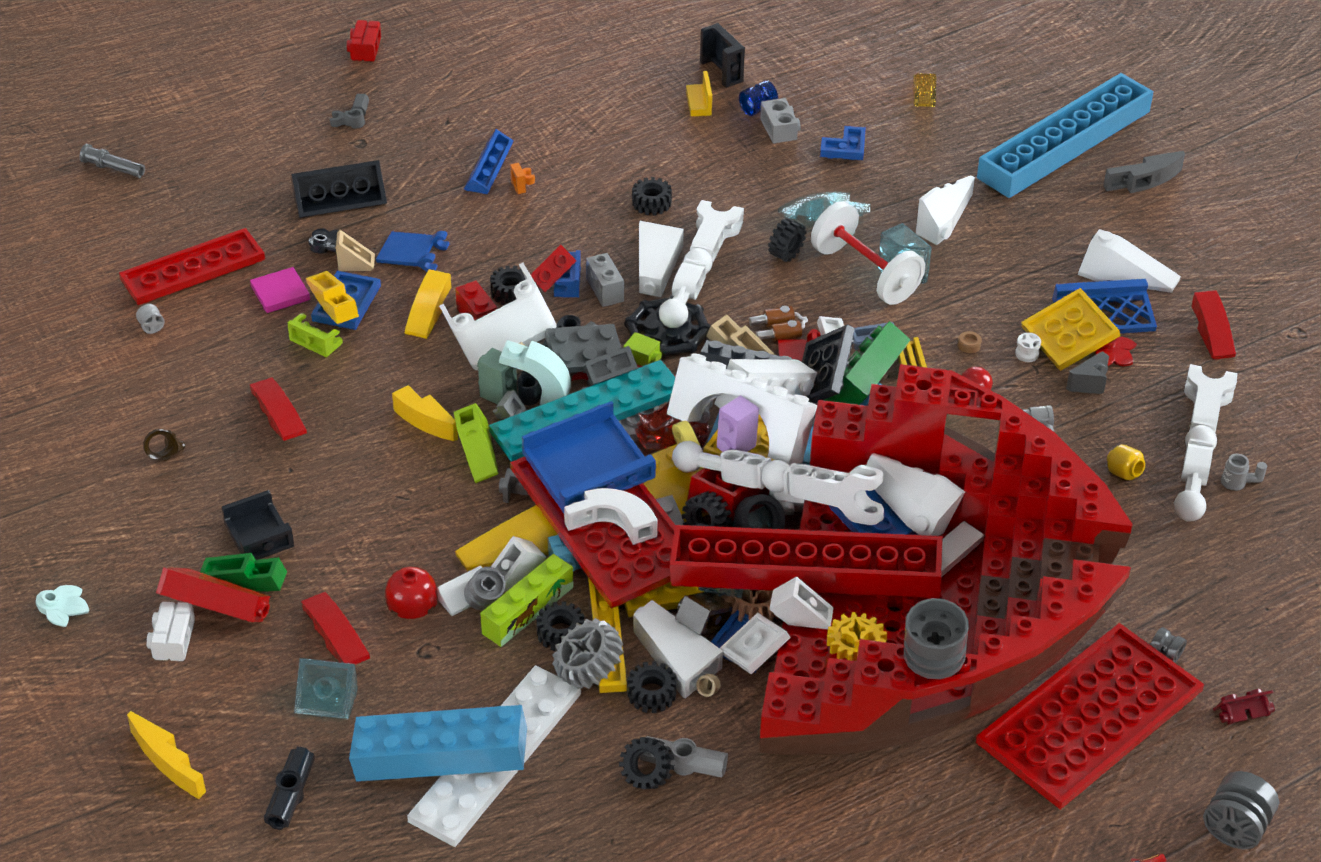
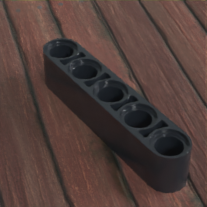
(528, 386)

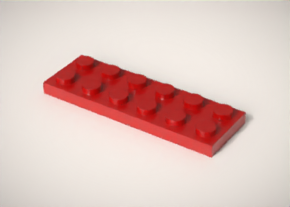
(191, 266)

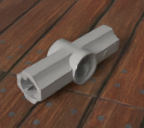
(692, 759)

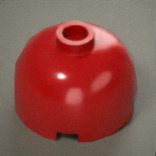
(411, 592)

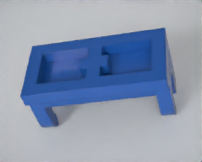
(569, 283)

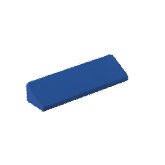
(489, 163)

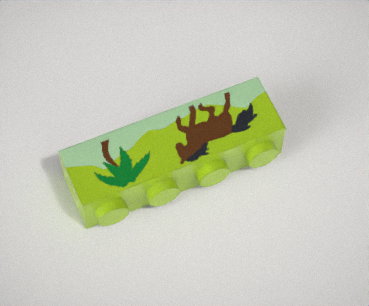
(525, 599)

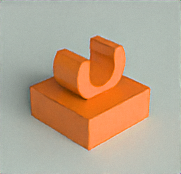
(521, 177)

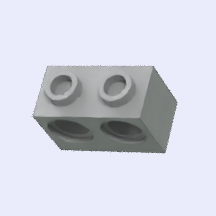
(779, 120)
(605, 279)

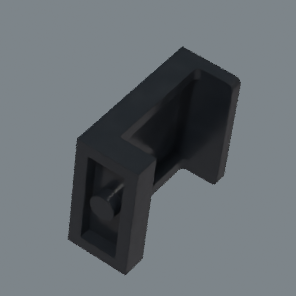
(724, 51)
(257, 526)

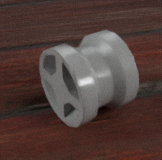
(150, 318)

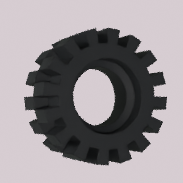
(651, 196)
(787, 239)
(501, 279)
(712, 505)
(553, 616)
(651, 675)
(630, 763)

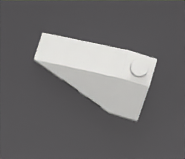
(942, 208)

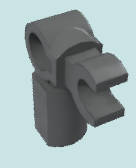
(355, 116)

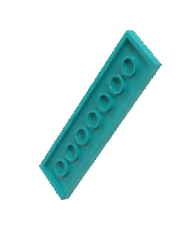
(629, 392)

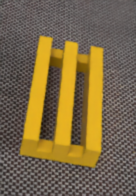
(918, 351)

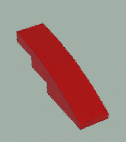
(278, 409)
(335, 629)

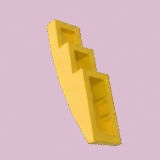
(162, 751)

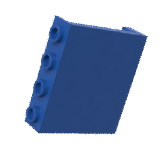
(586, 455)

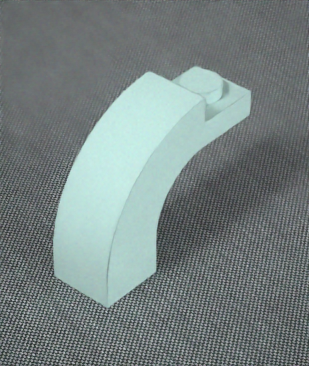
(542, 364)

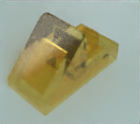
(924, 89)

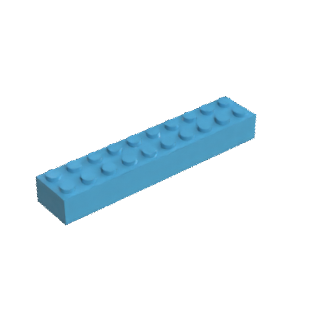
(1064, 135)

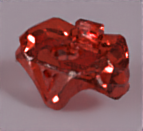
(656, 433)

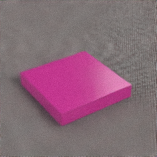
(280, 290)

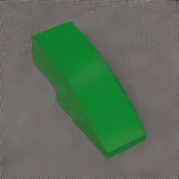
(246, 571)

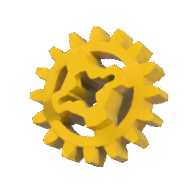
(845, 635)

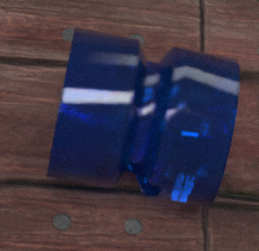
(751, 98)

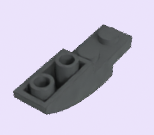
(1146, 175)

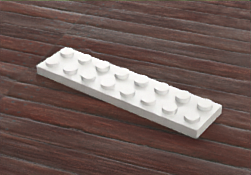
(461, 799)

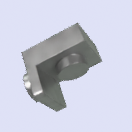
(509, 485)

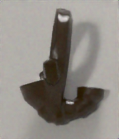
(173, 444)

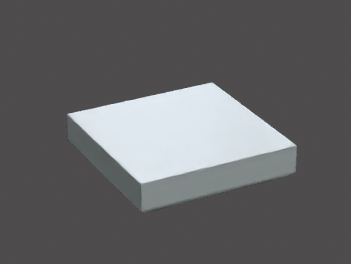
(754, 643)

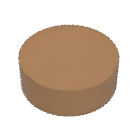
(969, 342)

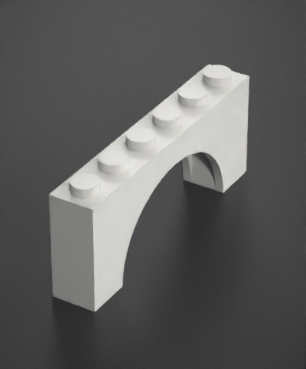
(784, 415)

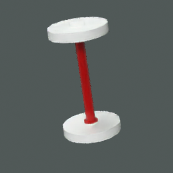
(899, 276)

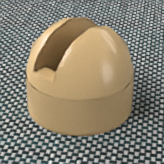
(705, 682)

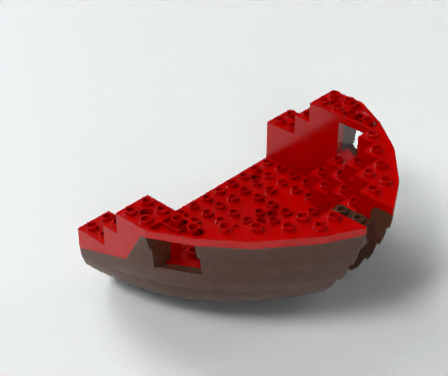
(1024, 588)

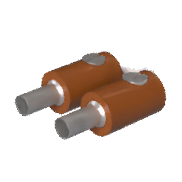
(781, 323)

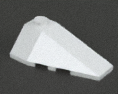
(1117, 259)
(918, 498)

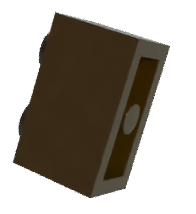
(703, 612)

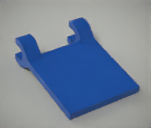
(412, 249)

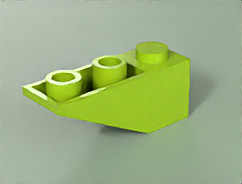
(476, 442)

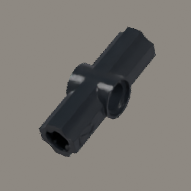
(289, 788)

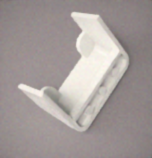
(517, 322)

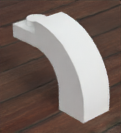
(613, 507)

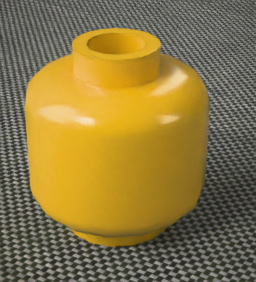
(1125, 462)

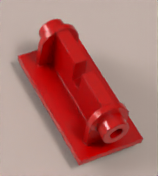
(552, 268)

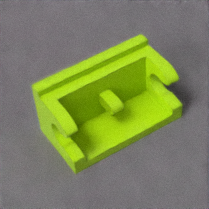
(312, 337)

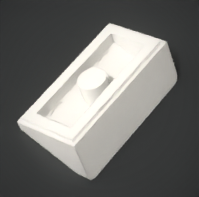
(452, 593)

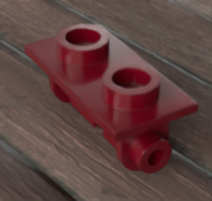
(1234, 707)

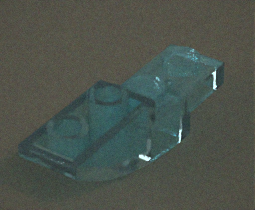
(815, 204)

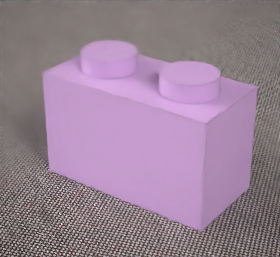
(737, 425)

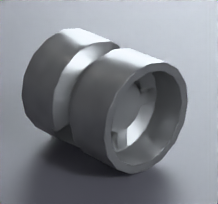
(484, 588)

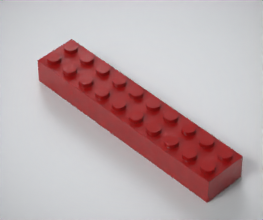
(820, 559)

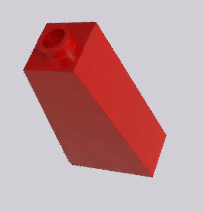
(213, 594)

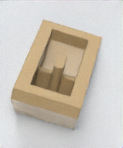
(352, 254)

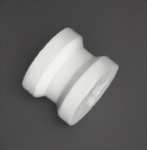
(1028, 347)

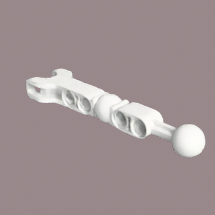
(712, 230)
(1201, 439)
(798, 480)

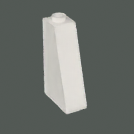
(657, 256)
(676, 646)

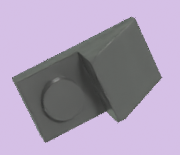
(1090, 375)

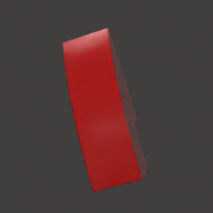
(1213, 324)

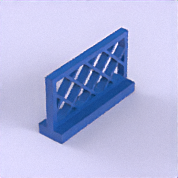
(1116, 291)

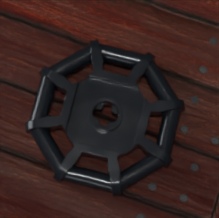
(655, 328)

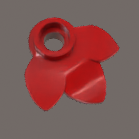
(1119, 351)

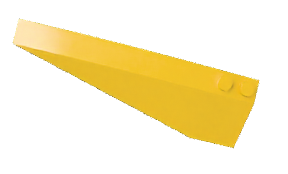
(535, 527)

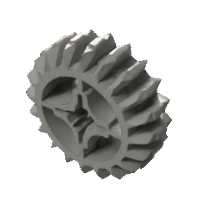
(587, 653)

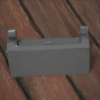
(609, 366)

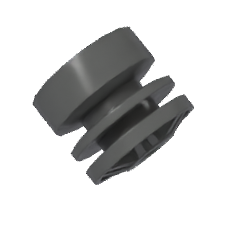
(935, 638)
(1241, 810)

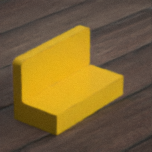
(700, 97)

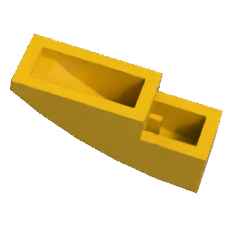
(333, 297)
(427, 303)
(424, 413)

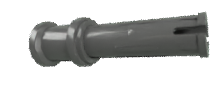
(103, 159)

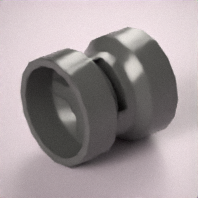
(1168, 644)

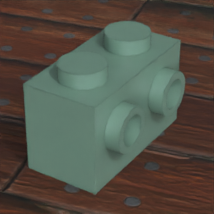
(495, 377)

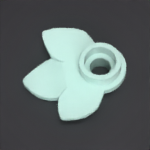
(61, 604)

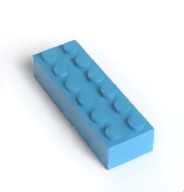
(439, 743)

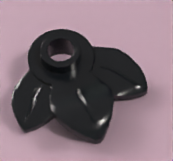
(323, 240)

